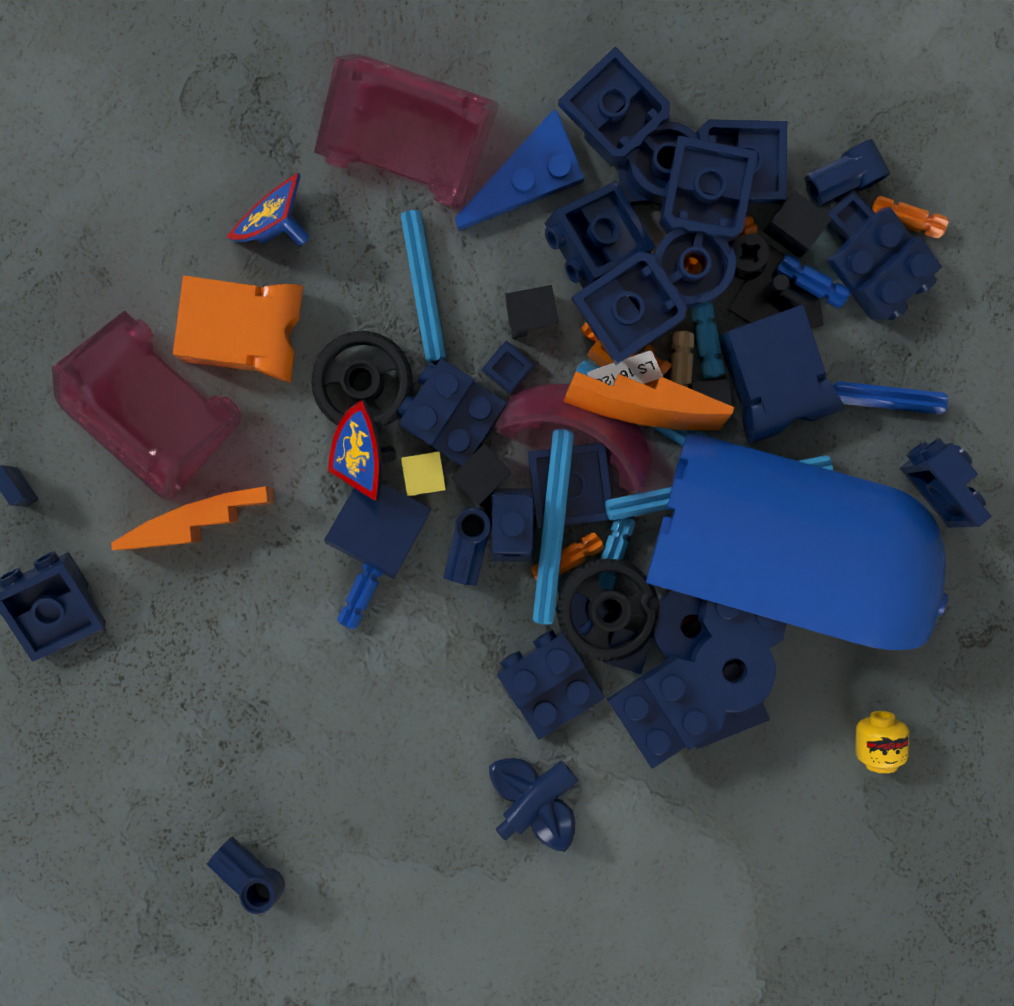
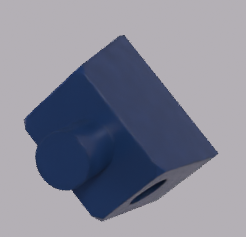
(512, 525)

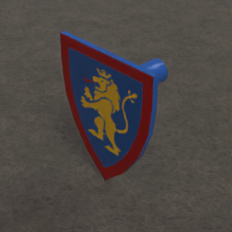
(271, 217)

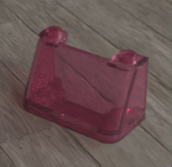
(404, 125)
(141, 406)

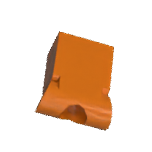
(238, 325)

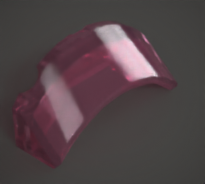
(546, 404)

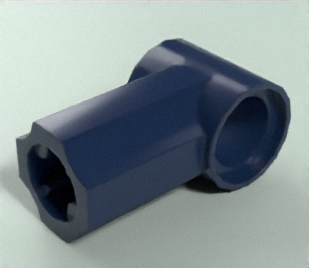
(854, 170)
(467, 549)
(242, 872)

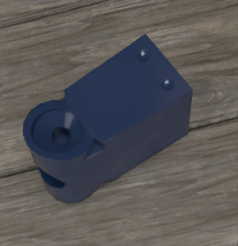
(778, 374)

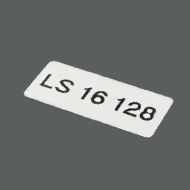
(639, 367)

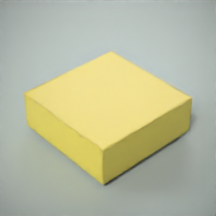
(423, 473)

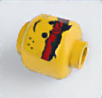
(882, 742)

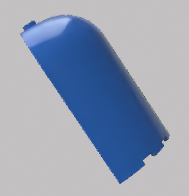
(801, 546)

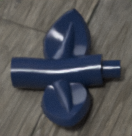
(535, 801)

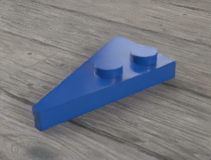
(534, 171)

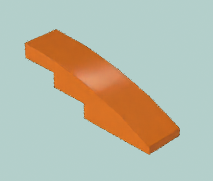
(663, 406)
(184, 523)

